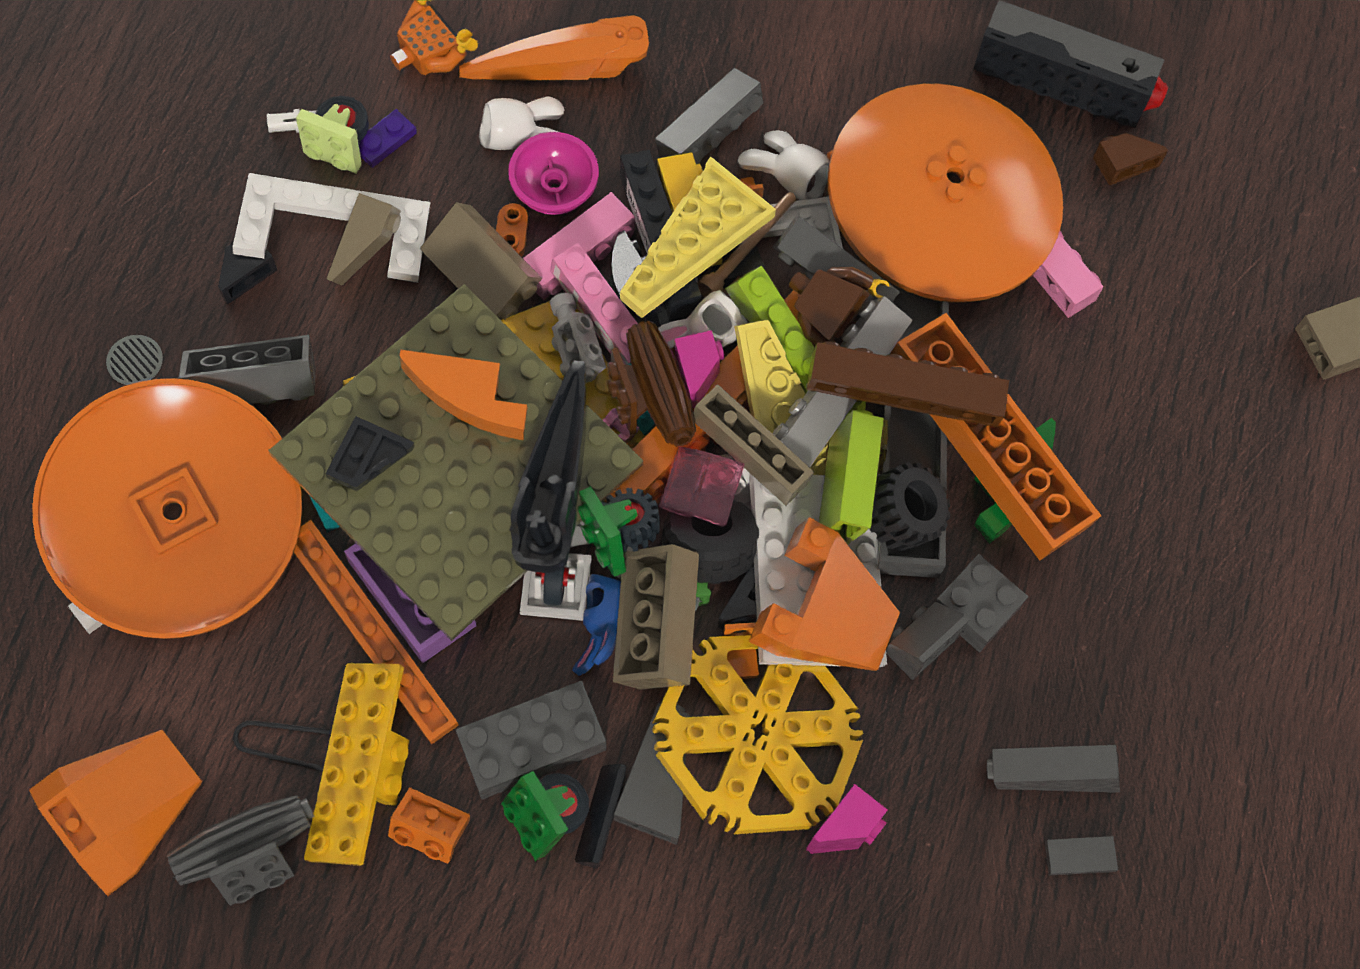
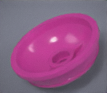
(553, 160)

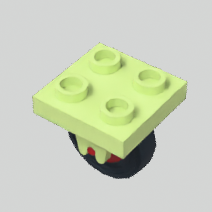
(334, 132)

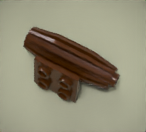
(651, 385)

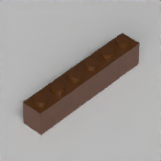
(908, 384)

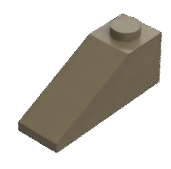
(366, 233)

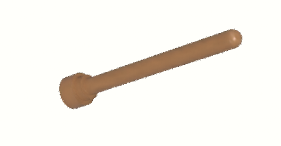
(715, 281)

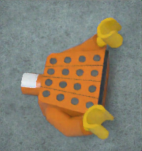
(429, 41)

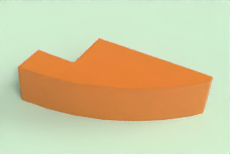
(466, 391)

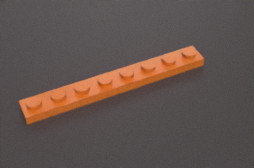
(372, 632)

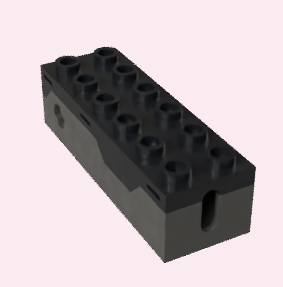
(1070, 65)

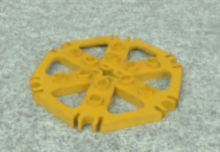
(746, 760)

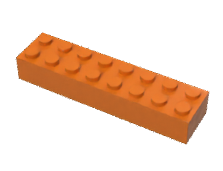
(1008, 458)

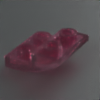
(701, 485)

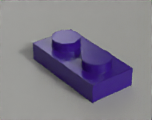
(385, 138)

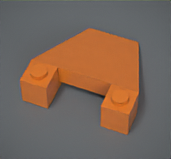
(844, 612)

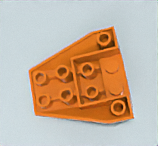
(117, 805)

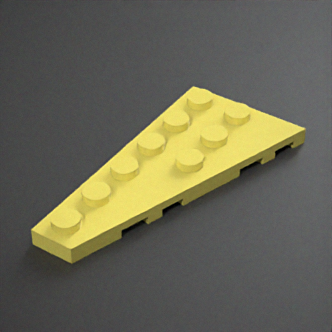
(699, 232)
(770, 379)

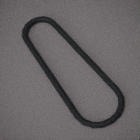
(273, 756)

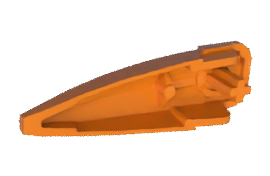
(567, 53)

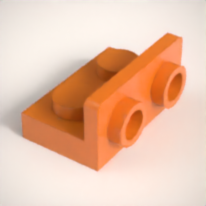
(427, 825)

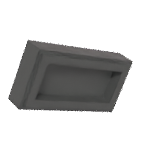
(1081, 855)

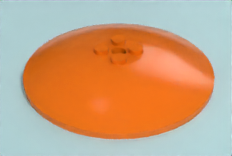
(938, 234)
(106, 498)

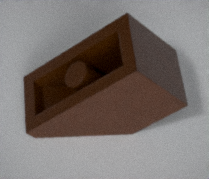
(1127, 156)

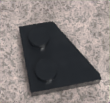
(366, 454)

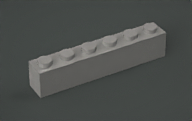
(820, 414)

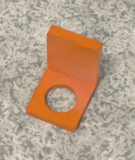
(744, 660)

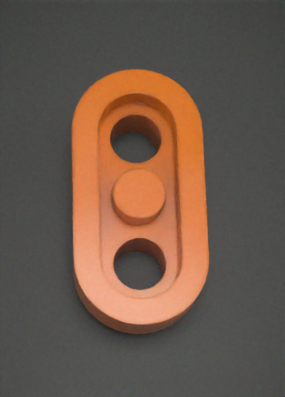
(513, 229)

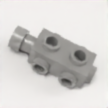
(575, 337)

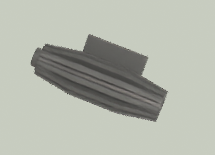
(243, 850)

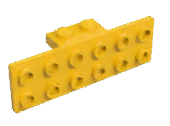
(360, 764)

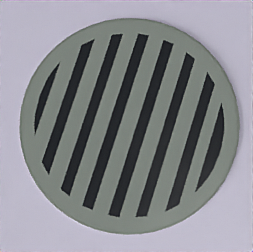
(134, 359)

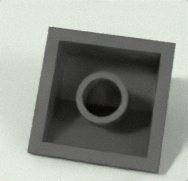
(925, 638)

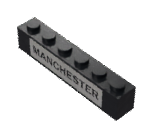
(651, 214)

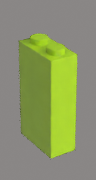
(851, 475)

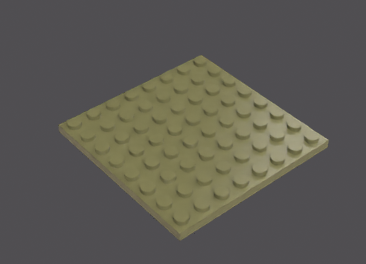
(446, 506)

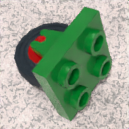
(545, 810)

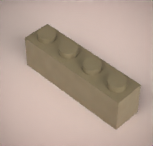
(752, 445)

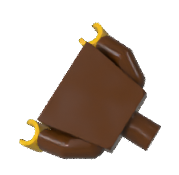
(831, 301)

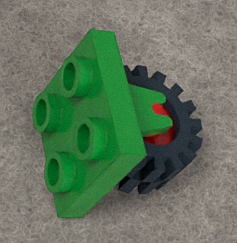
(618, 524)

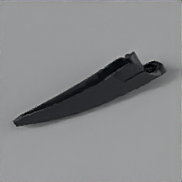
(549, 488)

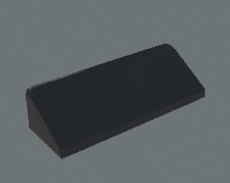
(601, 815)

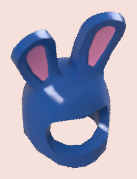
(600, 620)

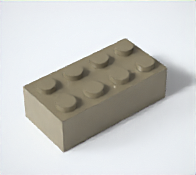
(656, 617)

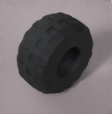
(722, 550)

